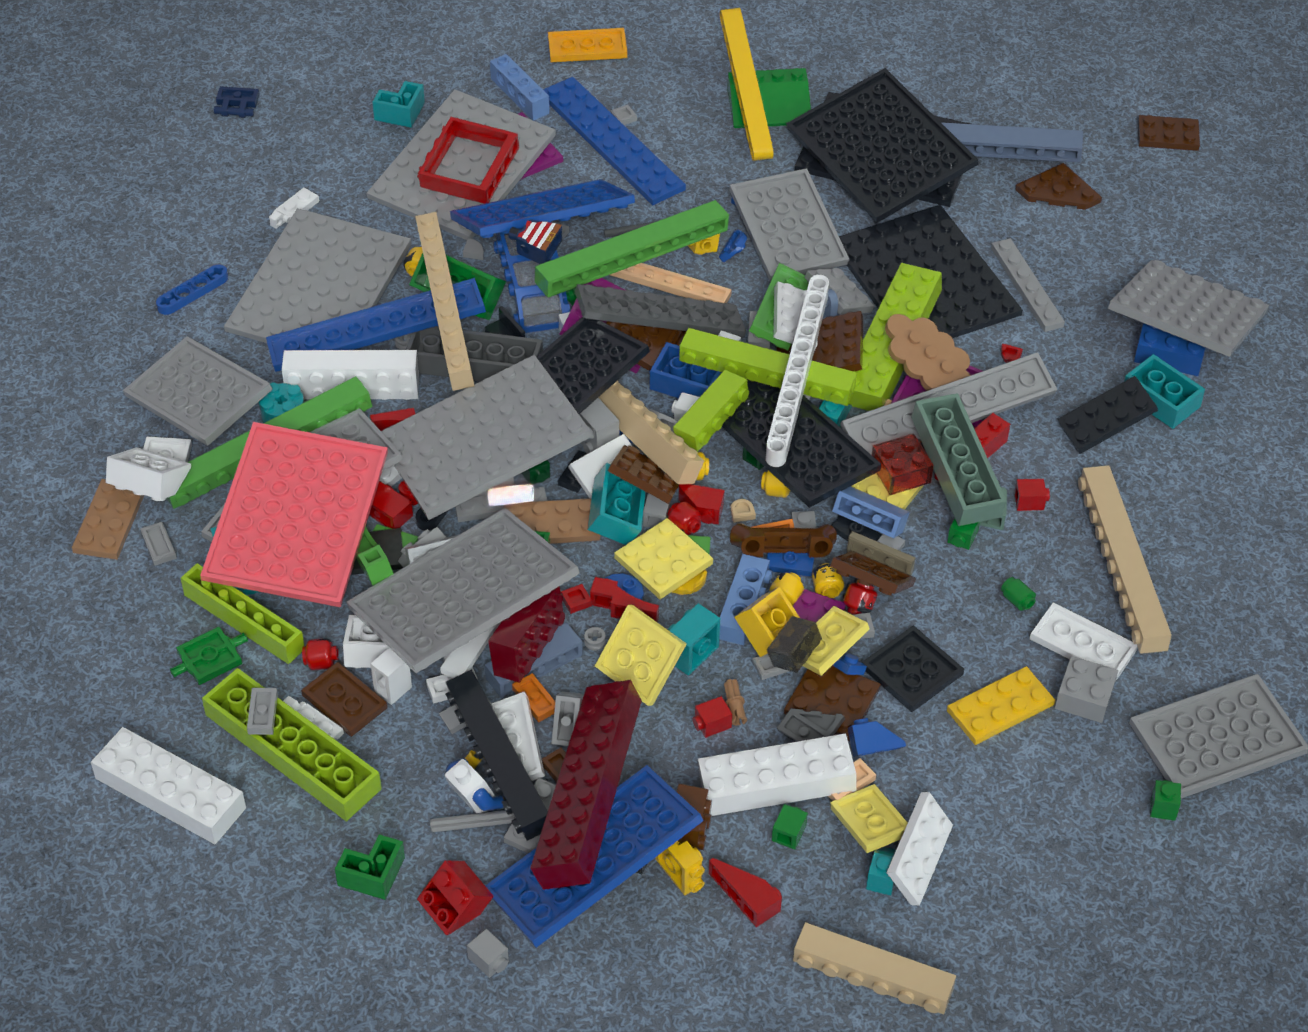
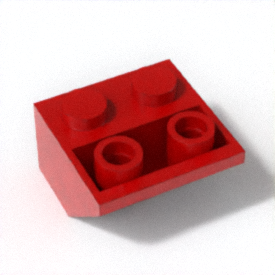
(454, 896)

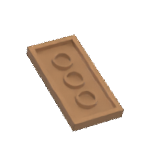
(562, 518)
(107, 522)

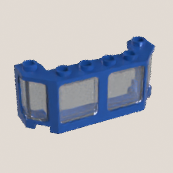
(533, 307)

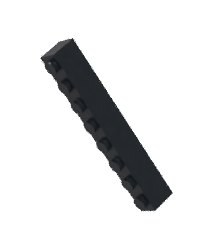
(499, 754)

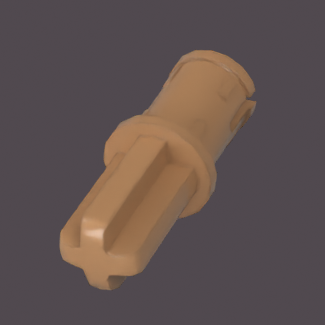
(735, 701)

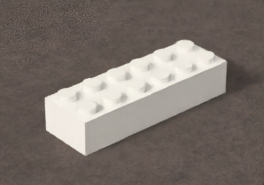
(382, 372)
(778, 774)
(168, 785)

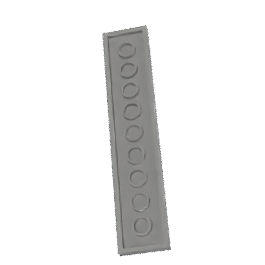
(980, 393)

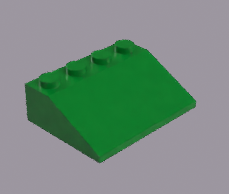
(782, 93)

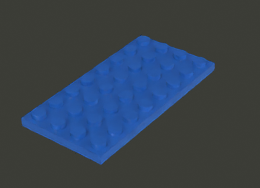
(542, 206)
(641, 825)

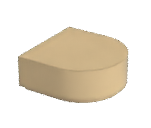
(742, 510)

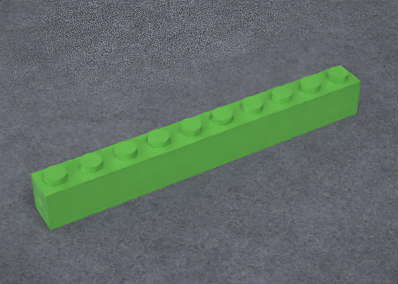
(631, 248)
(222, 462)

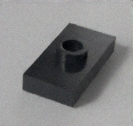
(845, 526)

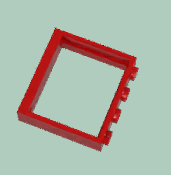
(476, 132)

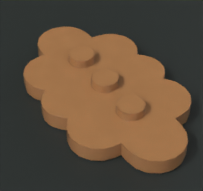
(925, 351)

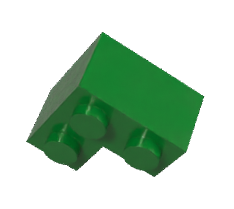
(373, 872)

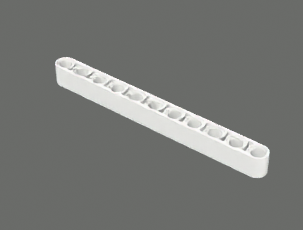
(797, 371)

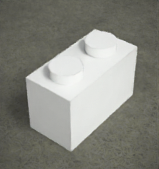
(390, 676)

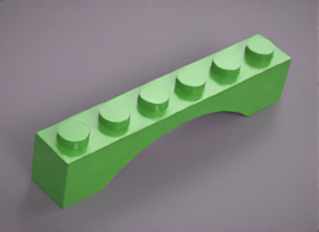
(373, 559)

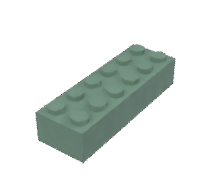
(958, 459)

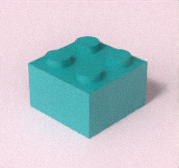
(701, 633)

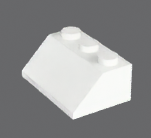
(146, 473)
(361, 644)

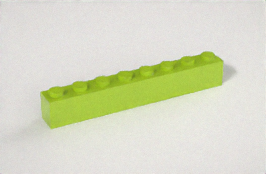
(764, 365)

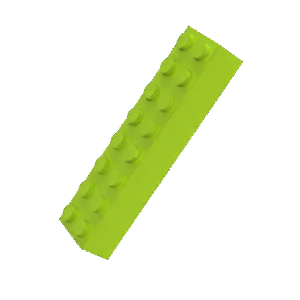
(910, 294)
(295, 748)

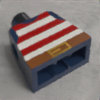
(537, 240)

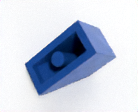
(872, 738)

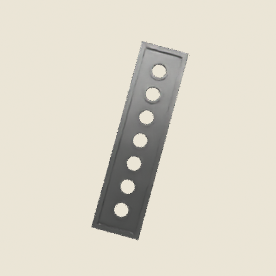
(658, 310)

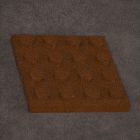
(839, 342)

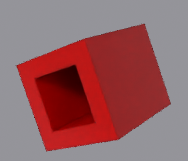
(1031, 494)
(712, 717)

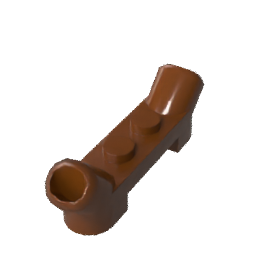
(756, 541)

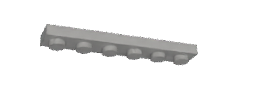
(1027, 285)

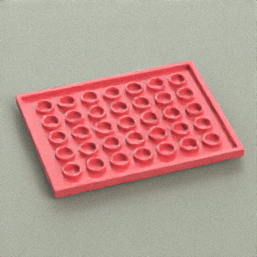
(295, 514)

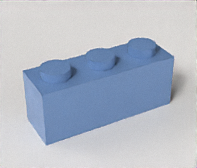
(871, 512)

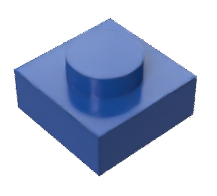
(850, 665)

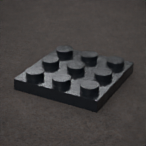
(912, 668)

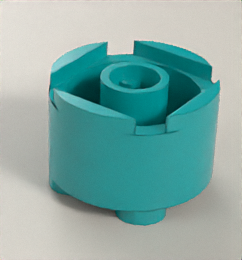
(280, 400)

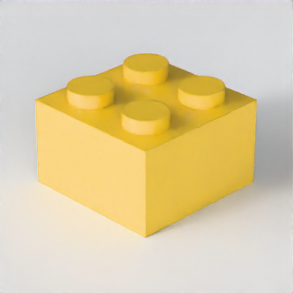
(765, 619)

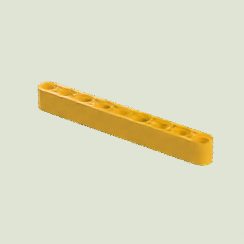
(746, 84)

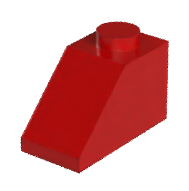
(705, 499)

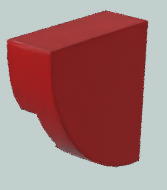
(1010, 352)

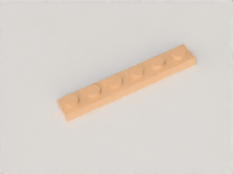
(674, 283)

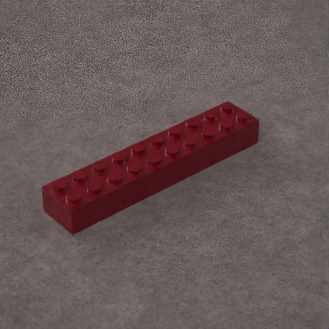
(586, 786)

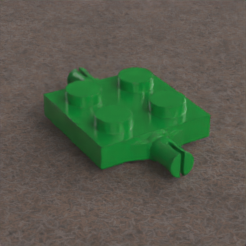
(209, 655)

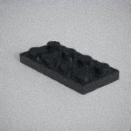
(1107, 414)

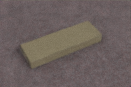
(881, 553)

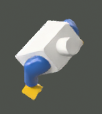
(470, 785)

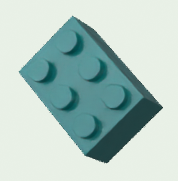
(1169, 389)
(615, 507)

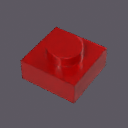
(576, 598)

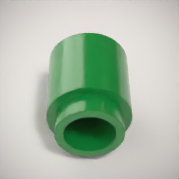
(1018, 594)

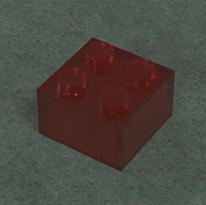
(903, 464)

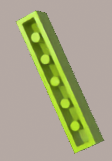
(244, 615)

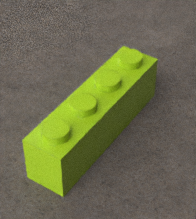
(712, 410)

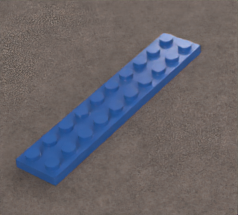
(614, 141)
(374, 323)

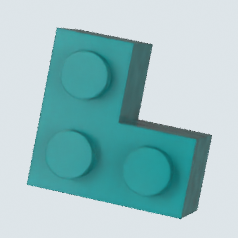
(399, 107)

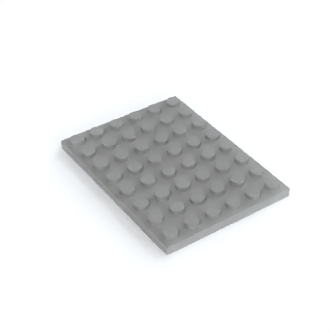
(464, 161)
(317, 274)
(484, 436)
(462, 589)

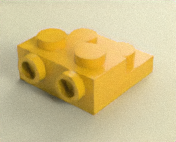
(683, 866)

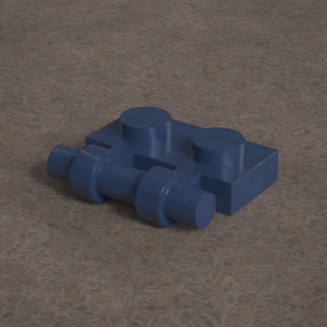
(236, 97)

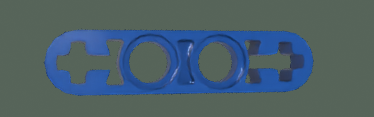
(171, 301)

